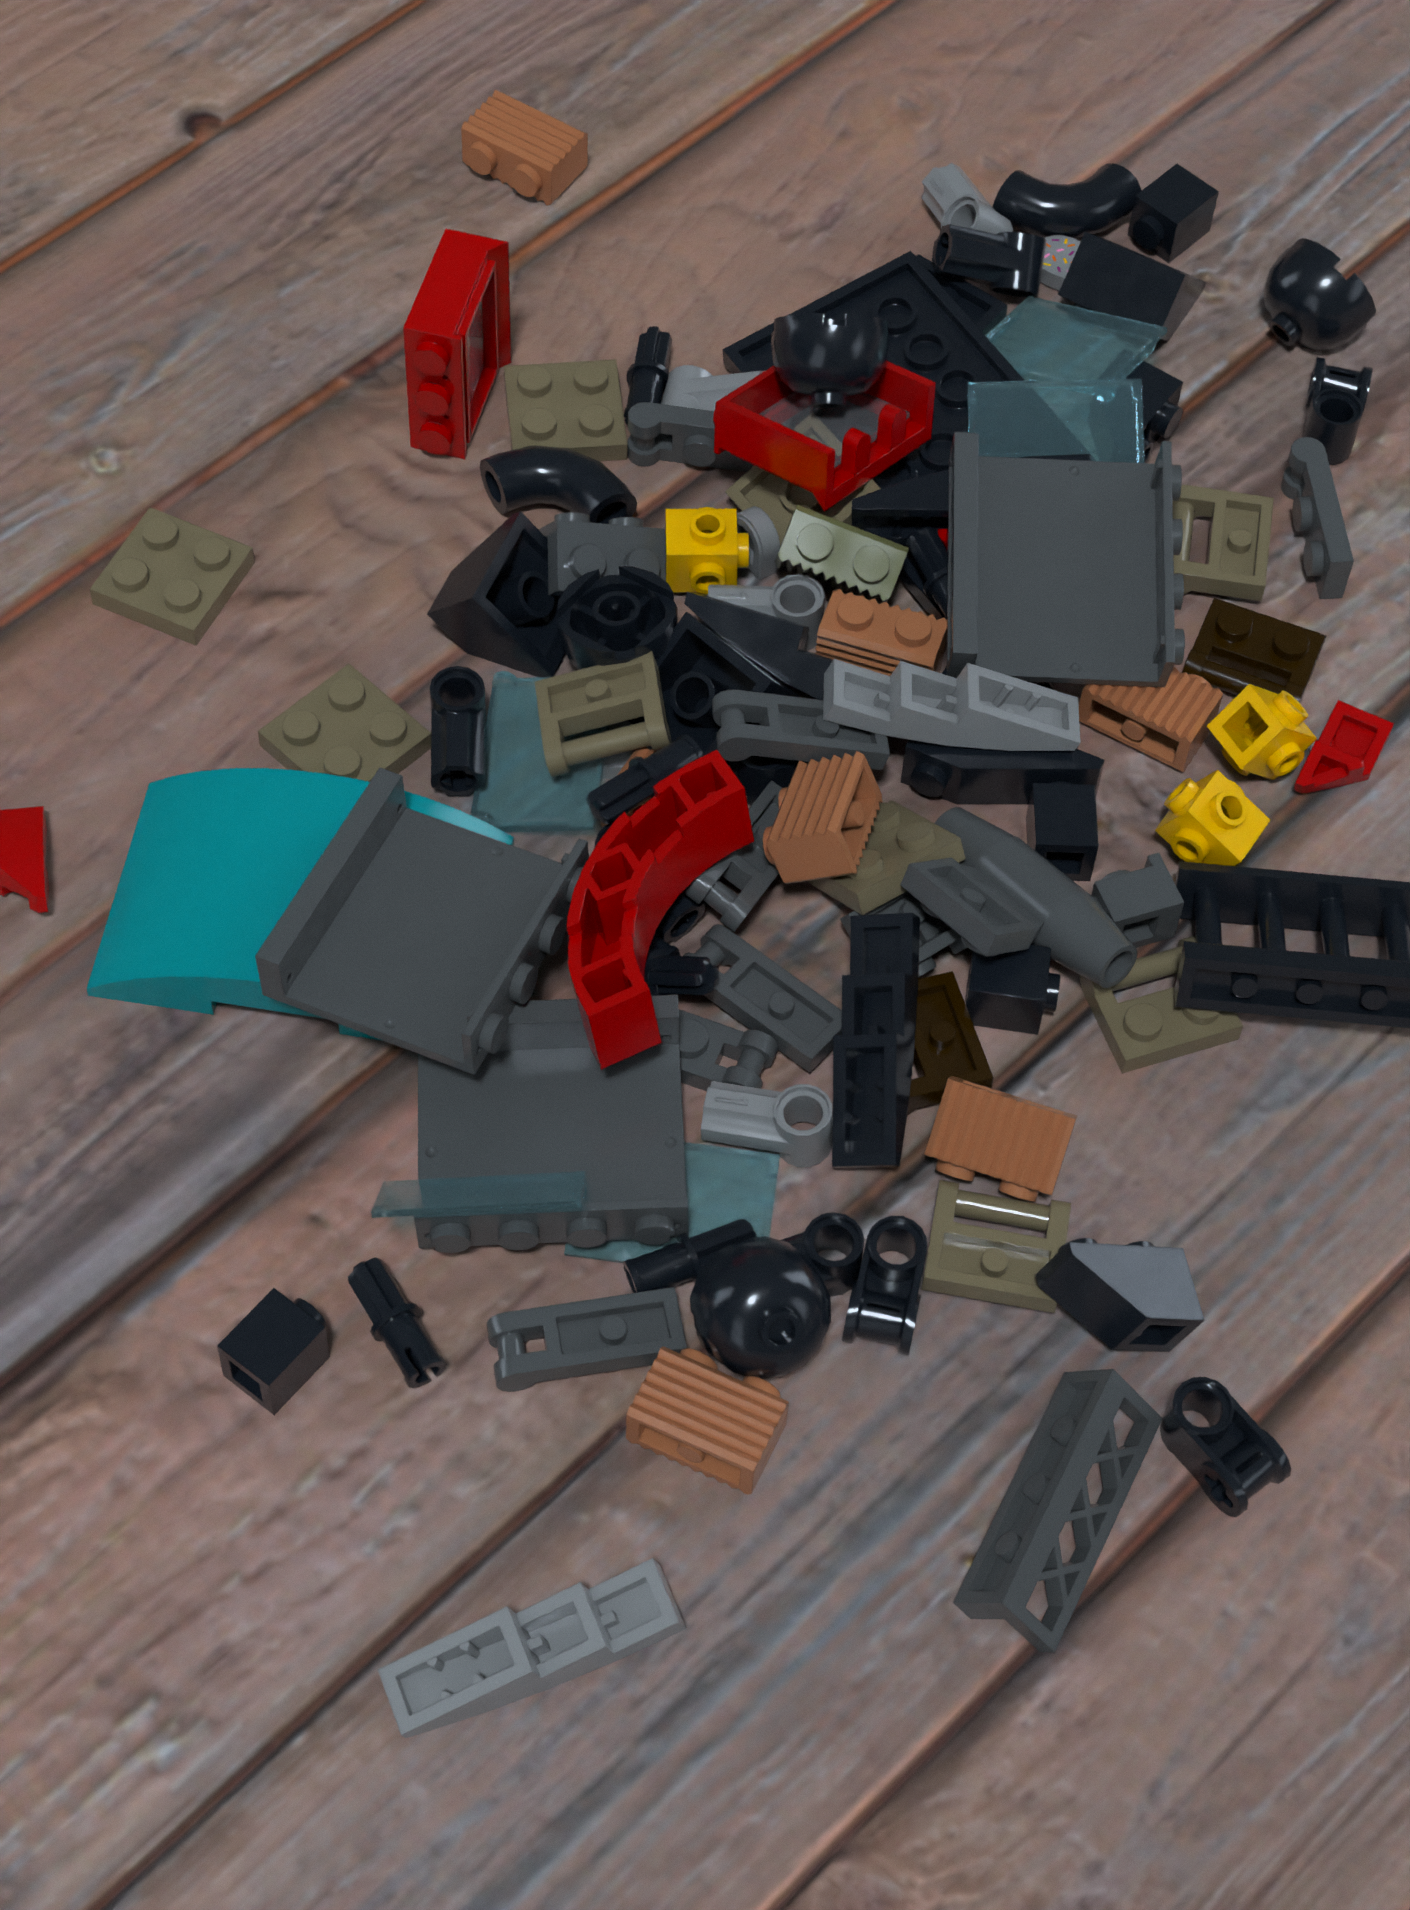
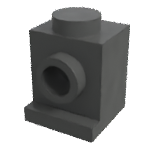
(1141, 901)

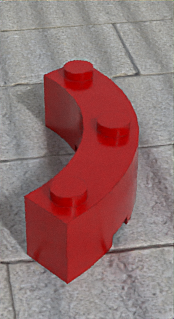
(630, 886)

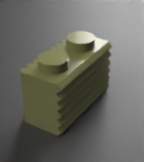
(841, 555)

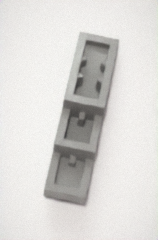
(966, 711)
(530, 1650)

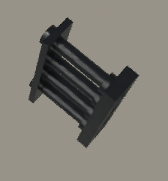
(1294, 982)

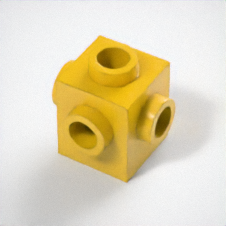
(703, 548)
(1263, 732)
(1211, 821)

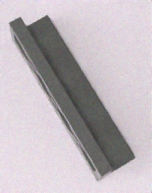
(1052, 1490)

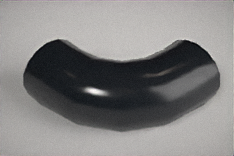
(1068, 208)
(555, 478)

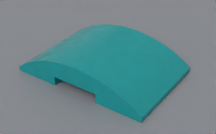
(213, 877)

